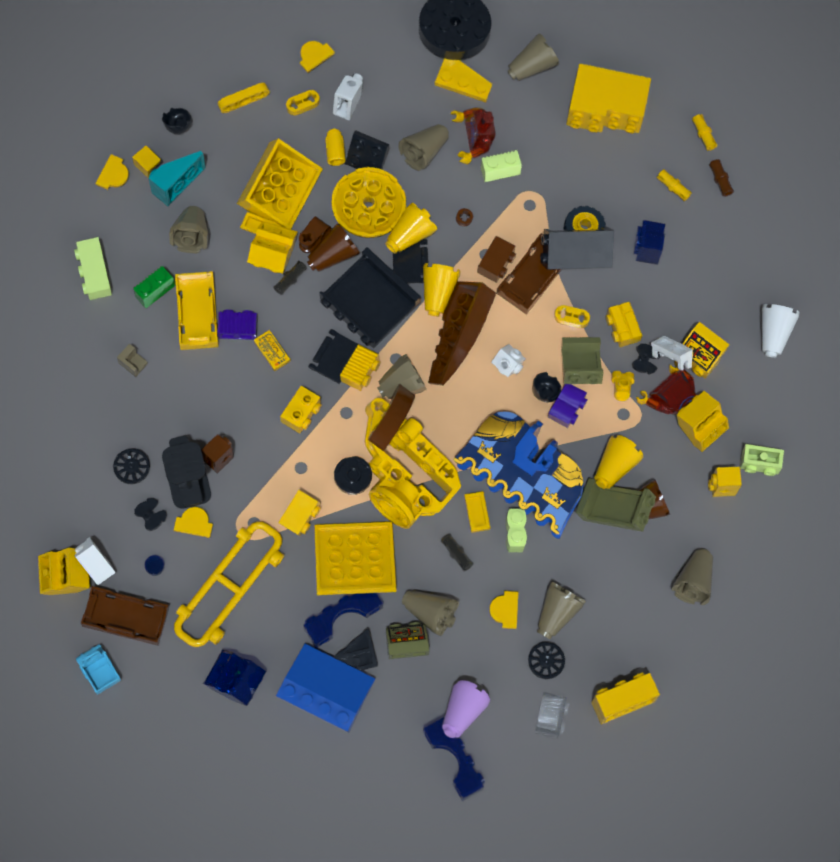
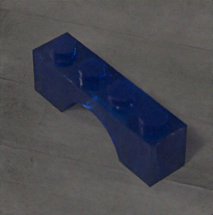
(320, 627)
(467, 781)

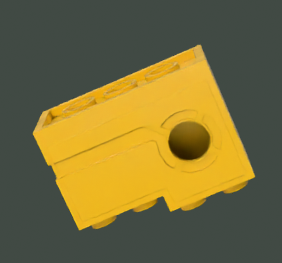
(608, 100)

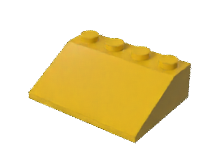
(280, 184)

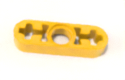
(243, 97)

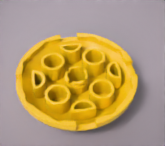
(370, 186)

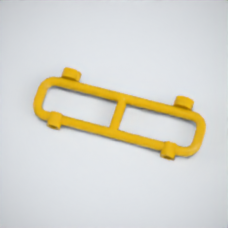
(214, 633)

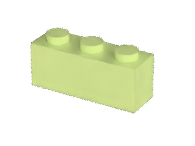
(92, 268)

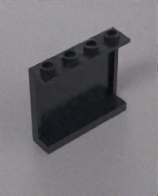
(370, 298)

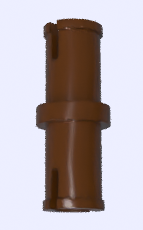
(721, 177)

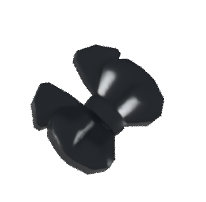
(642, 363)
(152, 520)

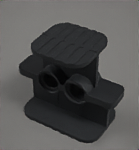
(186, 473)

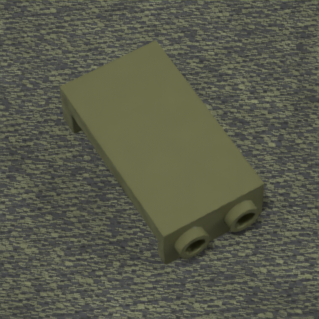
(615, 506)

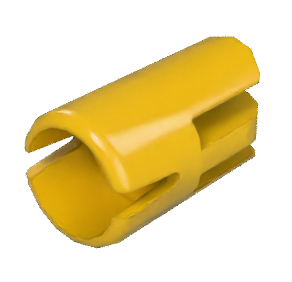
(335, 147)

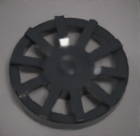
(131, 466)
(546, 660)

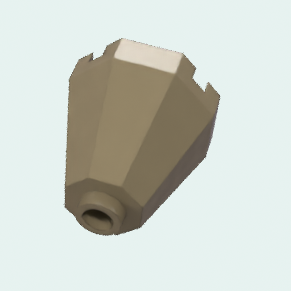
(189, 231)
(401, 373)

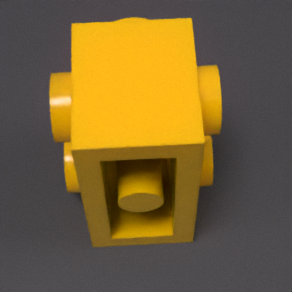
(301, 409)

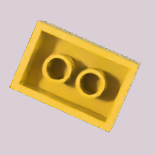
(625, 697)

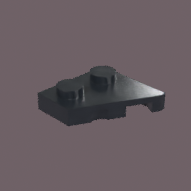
(359, 653)

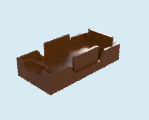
(529, 278)
(125, 616)

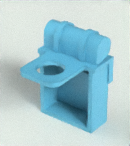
(98, 669)

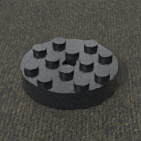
(454, 42)

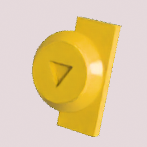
(314, 54)
(113, 174)
(194, 522)
(504, 609)

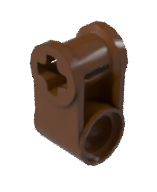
(313, 234)

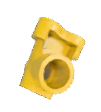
(622, 384)

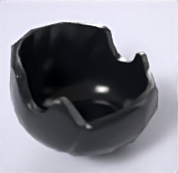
(177, 120)
(546, 387)

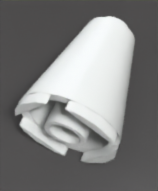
(777, 328)

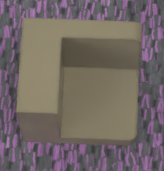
(131, 360)

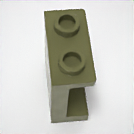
(581, 360)

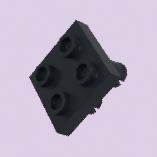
(366, 151)

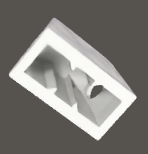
(349, 90)

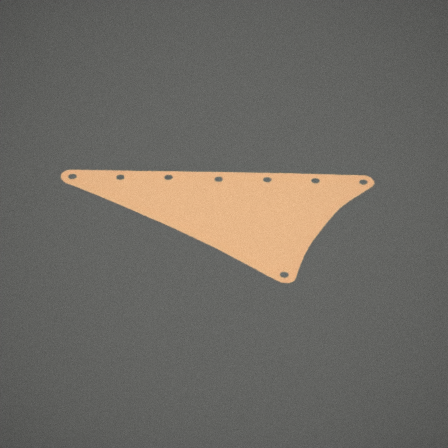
(467, 399)

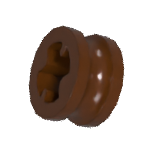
(459, 214)

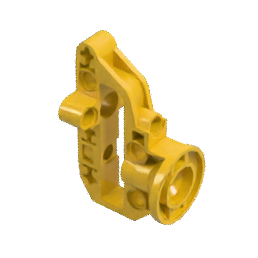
(400, 498)

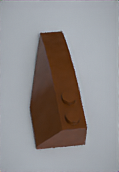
(461, 327)

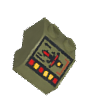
(407, 640)

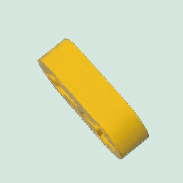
(302, 102)
(570, 319)

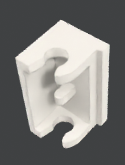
(673, 350)
(94, 561)

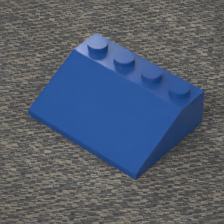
(326, 687)

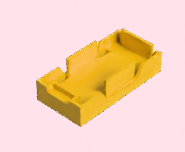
(196, 310)

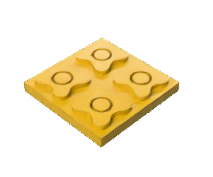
(355, 558)

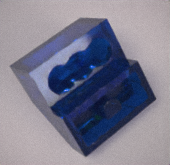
(234, 677)

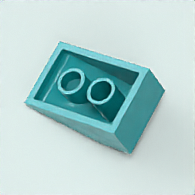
(175, 176)

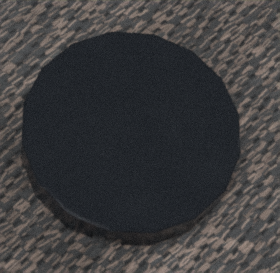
(353, 475)

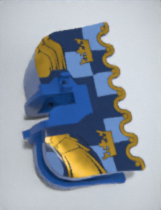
(504, 455)

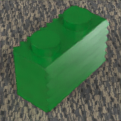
(154, 287)

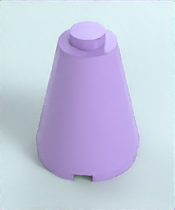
(463, 708)

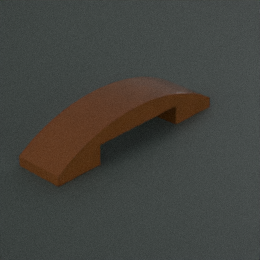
(392, 418)

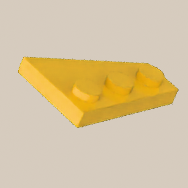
(463, 80)

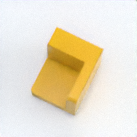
(146, 160)

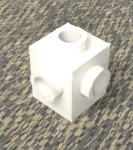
(509, 360)

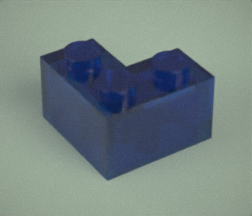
(649, 242)

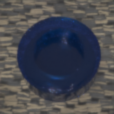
(154, 565)

